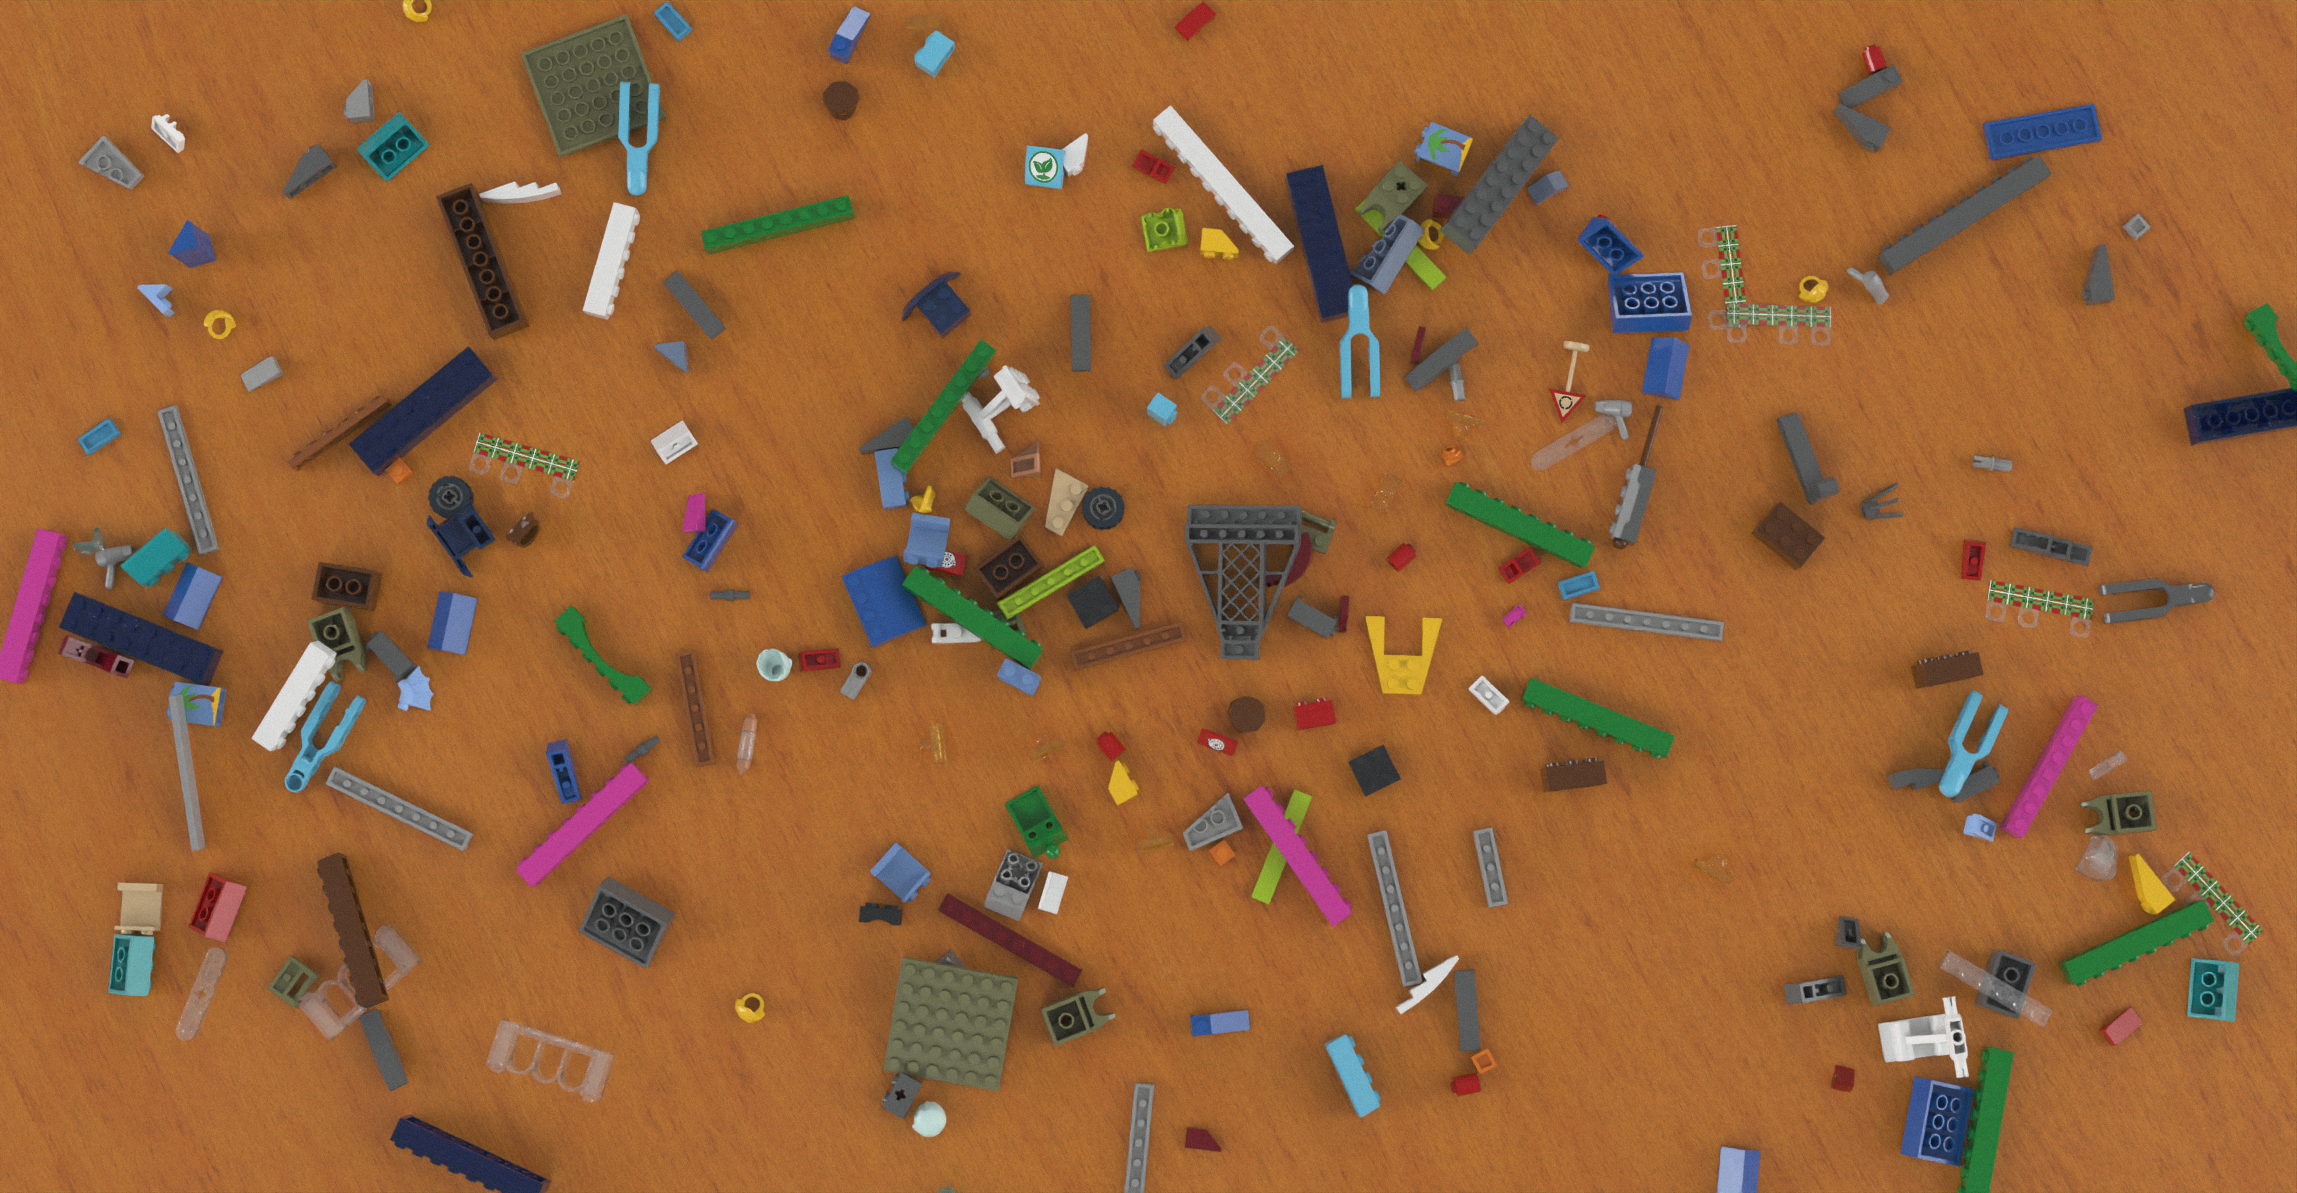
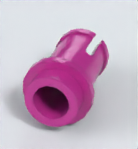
(1513, 616)

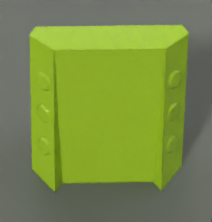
(1164, 229)

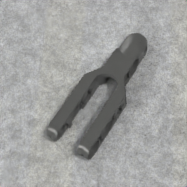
(2177, 596)

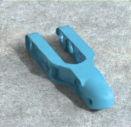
(638, 157)
(1359, 323)
(309, 756)
(1961, 760)

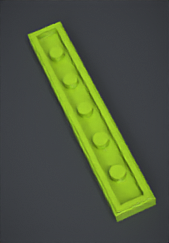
(1417, 260)
(1050, 582)
(1275, 860)

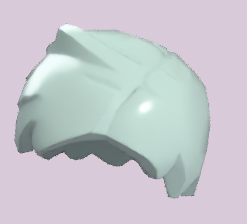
(773, 665)
(929, 1119)

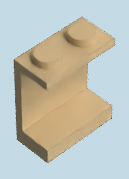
(140, 908)

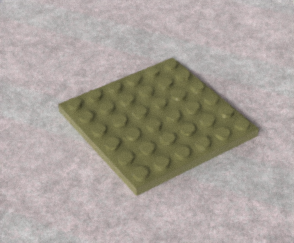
(581, 80)
(950, 1023)

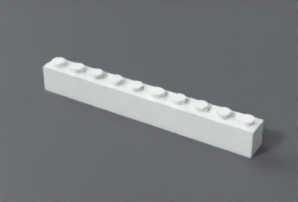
(1223, 185)

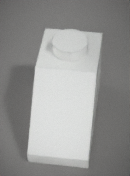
(1075, 155)

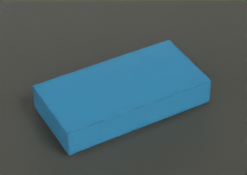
(672, 21)
(99, 436)
(1578, 585)

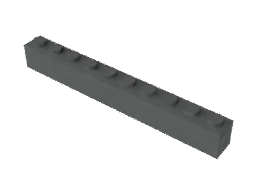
(1964, 215)

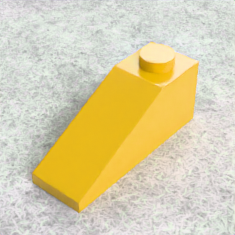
(2149, 888)

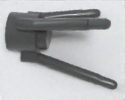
(1870, 508)

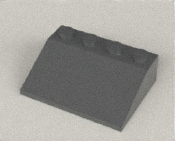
(626, 922)

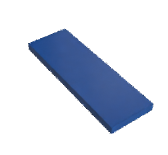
(2042, 132)

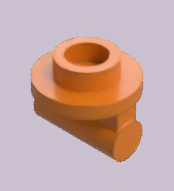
(1452, 455)

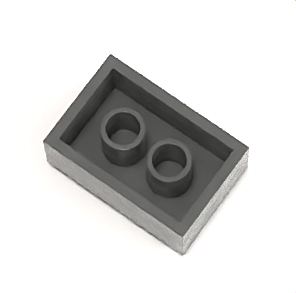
(2011, 970)

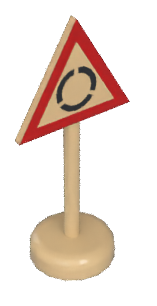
(1565, 400)

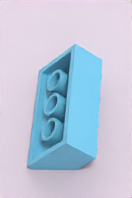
(1352, 1074)

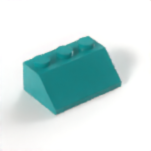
(392, 146)
(157, 557)
(131, 965)
(2213, 989)

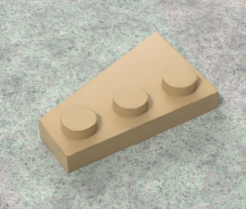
(1064, 501)

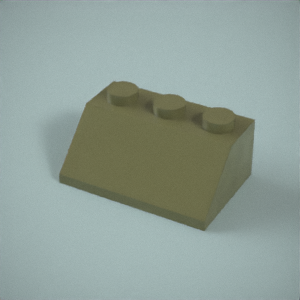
(1000, 508)

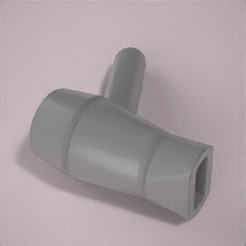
(1872, 283)
(1618, 409)
(110, 557)

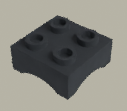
(1092, 602)
(1374, 770)
(872, 912)

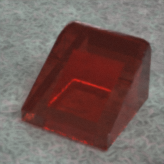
(1843, 1078)

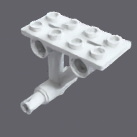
(1014, 392)
(1927, 1037)

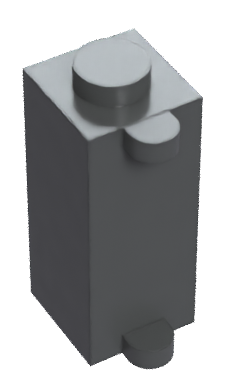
(1312, 619)
(391, 655)
(1977, 782)

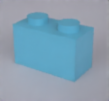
(934, 53)
(1162, 410)

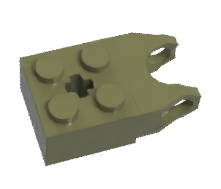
(1391, 201)
(345, 643)
(2115, 817)
(1883, 966)
(1081, 1013)

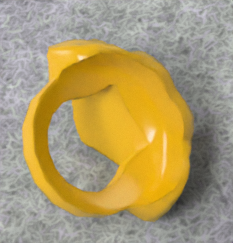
(412, 15)
(1425, 240)
(1816, 293)
(229, 322)
(924, 502)
(747, 1014)

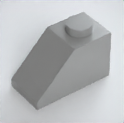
(360, 104)

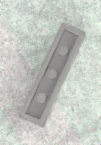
(1490, 867)

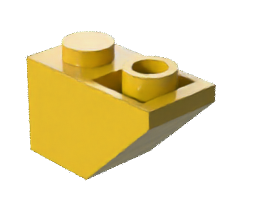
(1216, 243)
(1120, 785)

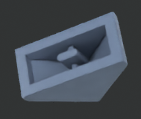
(1547, 187)
(676, 353)

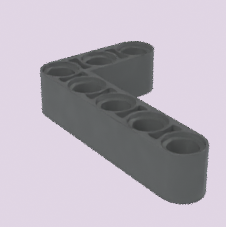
(1804, 461)

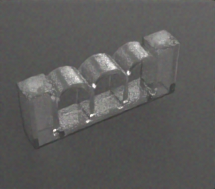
(320, 1011)
(505, 1042)

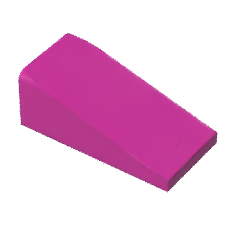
(695, 514)

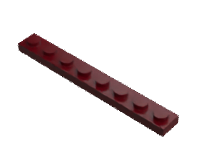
(1010, 940)

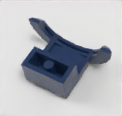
(939, 305)
(462, 534)

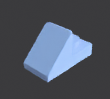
(156, 295)
(1980, 827)

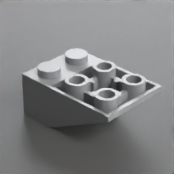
(1013, 885)

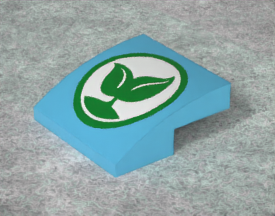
(1044, 167)

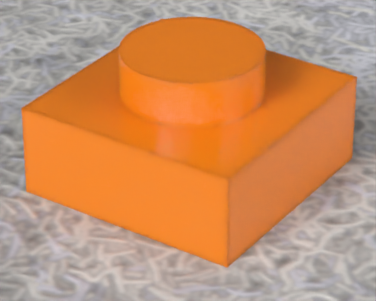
(399, 471)
(1222, 853)
(1483, 1061)

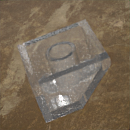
(2099, 859)

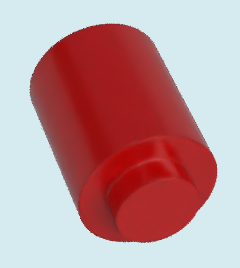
(1874, 59)
(1401, 556)
(1110, 745)
(1465, 1084)

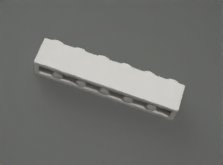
(611, 260)
(294, 696)

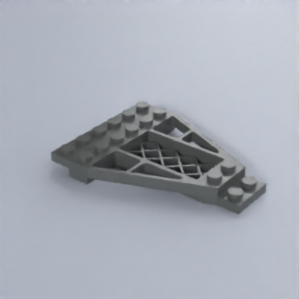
(1242, 526)

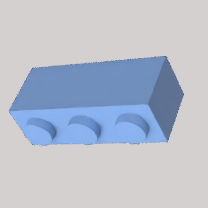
(891, 481)

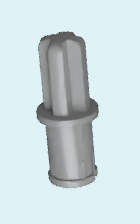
(1457, 382)
(1992, 463)

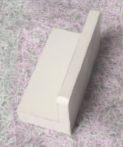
(674, 442)
(1053, 892)

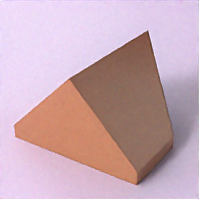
(1027, 463)

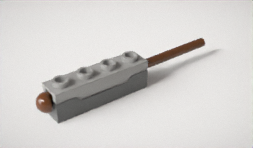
(1635, 493)

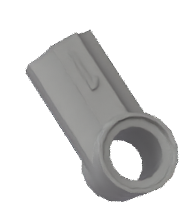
(855, 682)

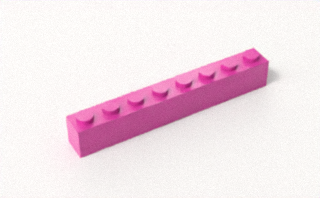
(31, 605)
(2048, 766)
(582, 825)
(1296, 854)

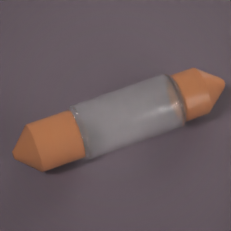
(746, 744)

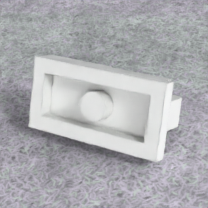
(168, 132)
(1488, 695)

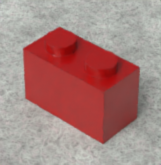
(1314, 714)

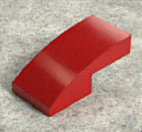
(1195, 20)
(1153, 167)
(1519, 565)

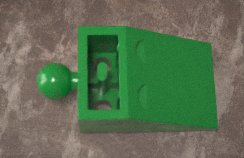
(1037, 823)

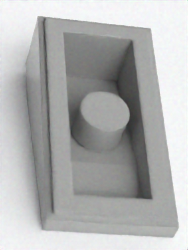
(262, 374)

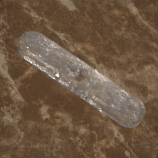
(1557, 451)
(193, 1012)

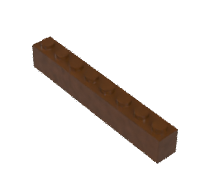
(352, 930)

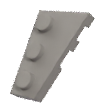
(111, 163)
(1214, 824)

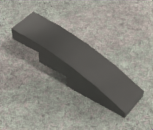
(694, 305)
(1080, 333)
(1441, 359)
(2051, 547)
(1466, 1010)
(383, 1050)

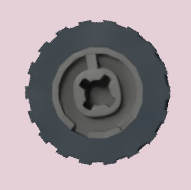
(449, 496)
(1103, 508)

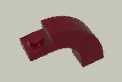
(1299, 566)
(96, 656)

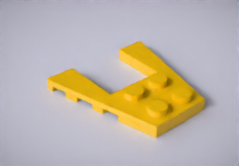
(1402, 672)

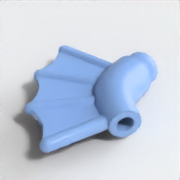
(415, 691)

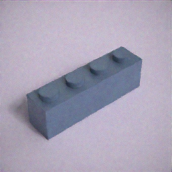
(1388, 254)

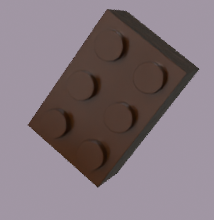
(1788, 535)
(1009, 567)
(346, 586)
(1947, 669)
(1573, 775)

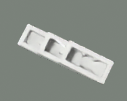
(513, 193)
(1432, 979)

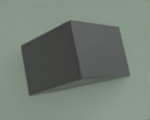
(1848, 933)

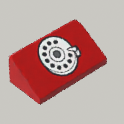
(953, 564)
(1217, 742)

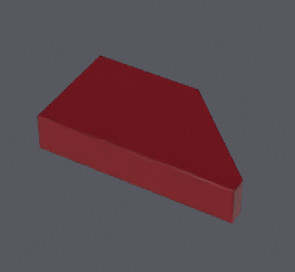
(1417, 345)
(1343, 614)
(1201, 1140)

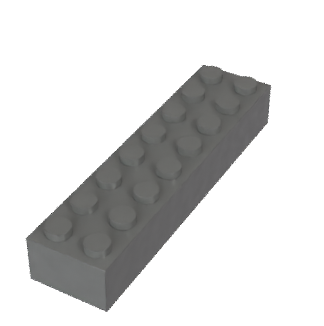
(1499, 184)

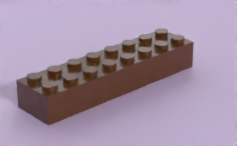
(482, 261)

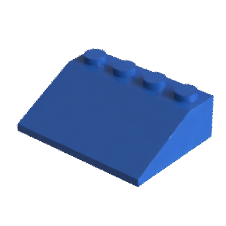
(1649, 302)
(882, 602)
(1937, 1121)

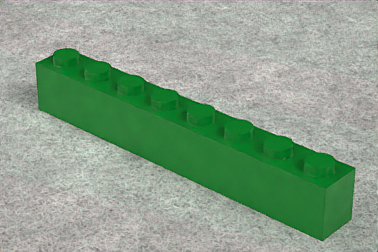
(778, 224)
(943, 407)
(1519, 525)
(972, 618)
(1598, 718)
(2136, 942)
(1986, 1121)

